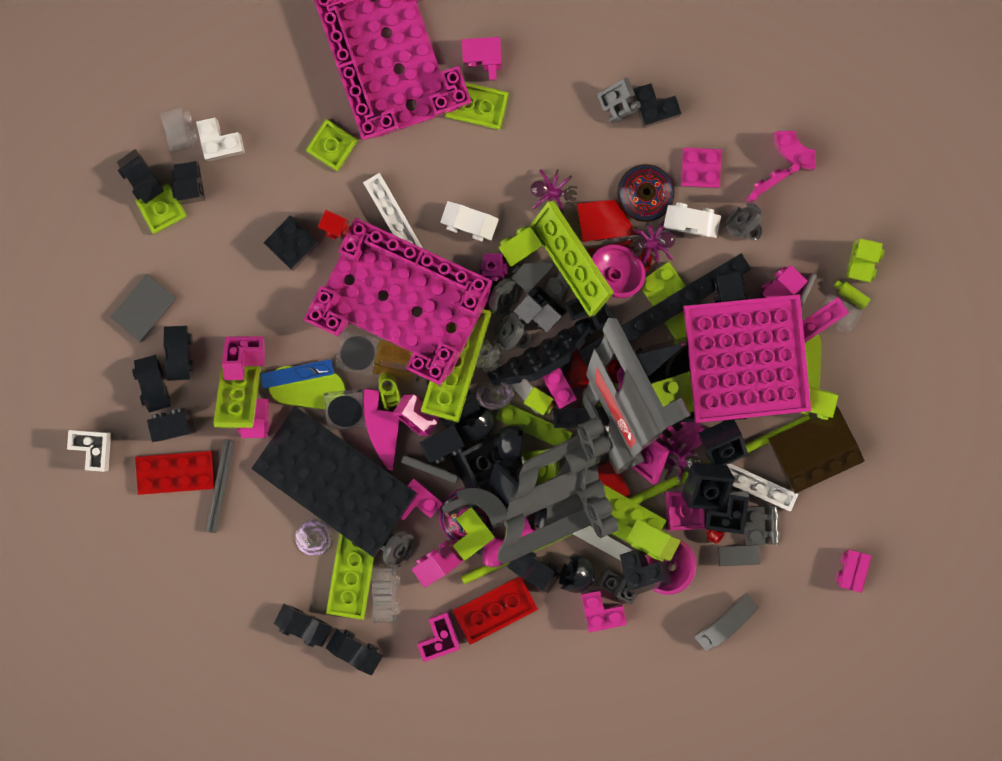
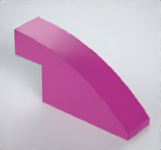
(382, 428)

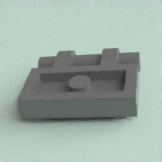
(614, 96)
(755, 525)

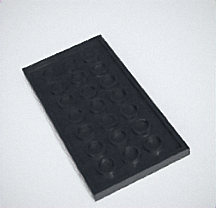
(334, 481)

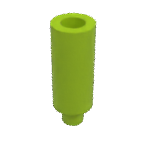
(852, 294)

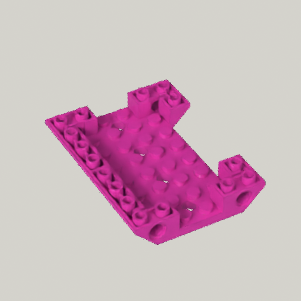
(368, 64)
(412, 281)

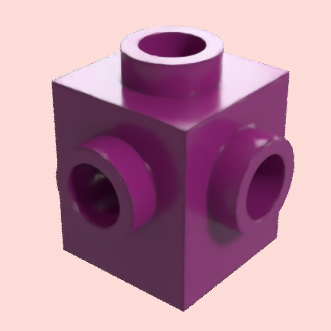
(494, 267)

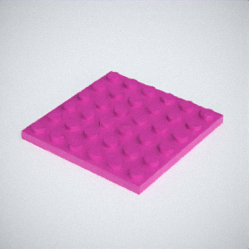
(747, 358)

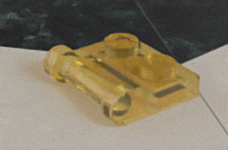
(390, 352)

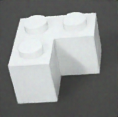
(214, 144)
(96, 447)

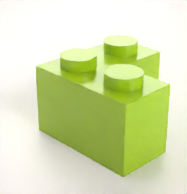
(863, 260)
(657, 542)

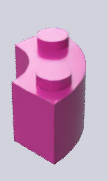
(793, 151)

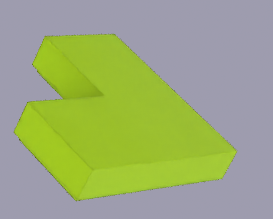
(477, 534)

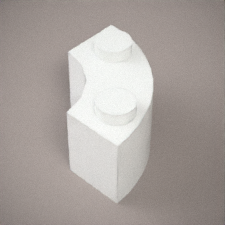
(469, 220)
(692, 221)

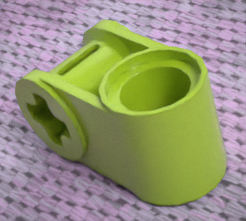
(390, 394)

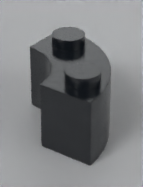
(140, 177)
(177, 349)
(150, 378)
(535, 571)
(296, 622)
(354, 651)

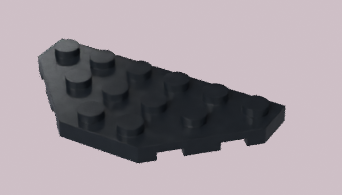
(543, 358)

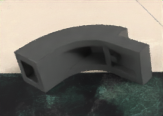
(477, 499)
(727, 623)

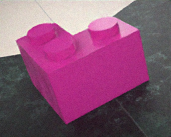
(787, 283)
(242, 352)
(261, 422)
(425, 500)
(437, 563)
(601, 617)
(444, 638)

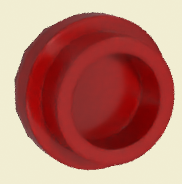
(714, 536)

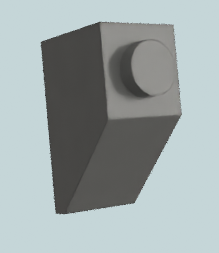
(530, 274)

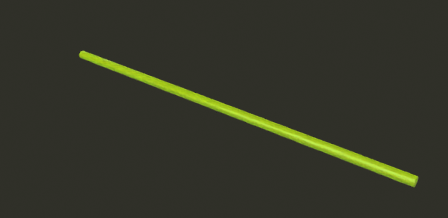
(647, 494)

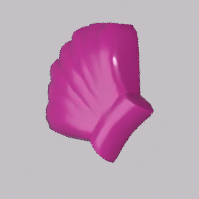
(490, 552)

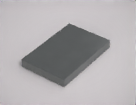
(143, 307)
(430, 468)

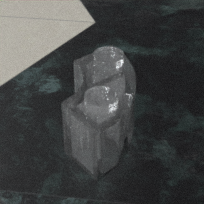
(385, 594)

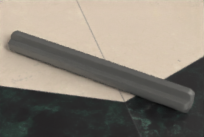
(220, 486)

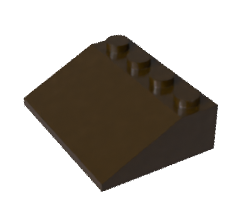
(815, 451)

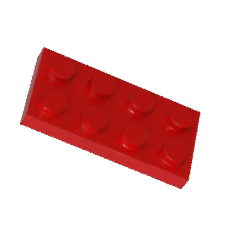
(174, 472)
(495, 610)

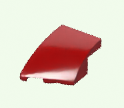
(603, 221)

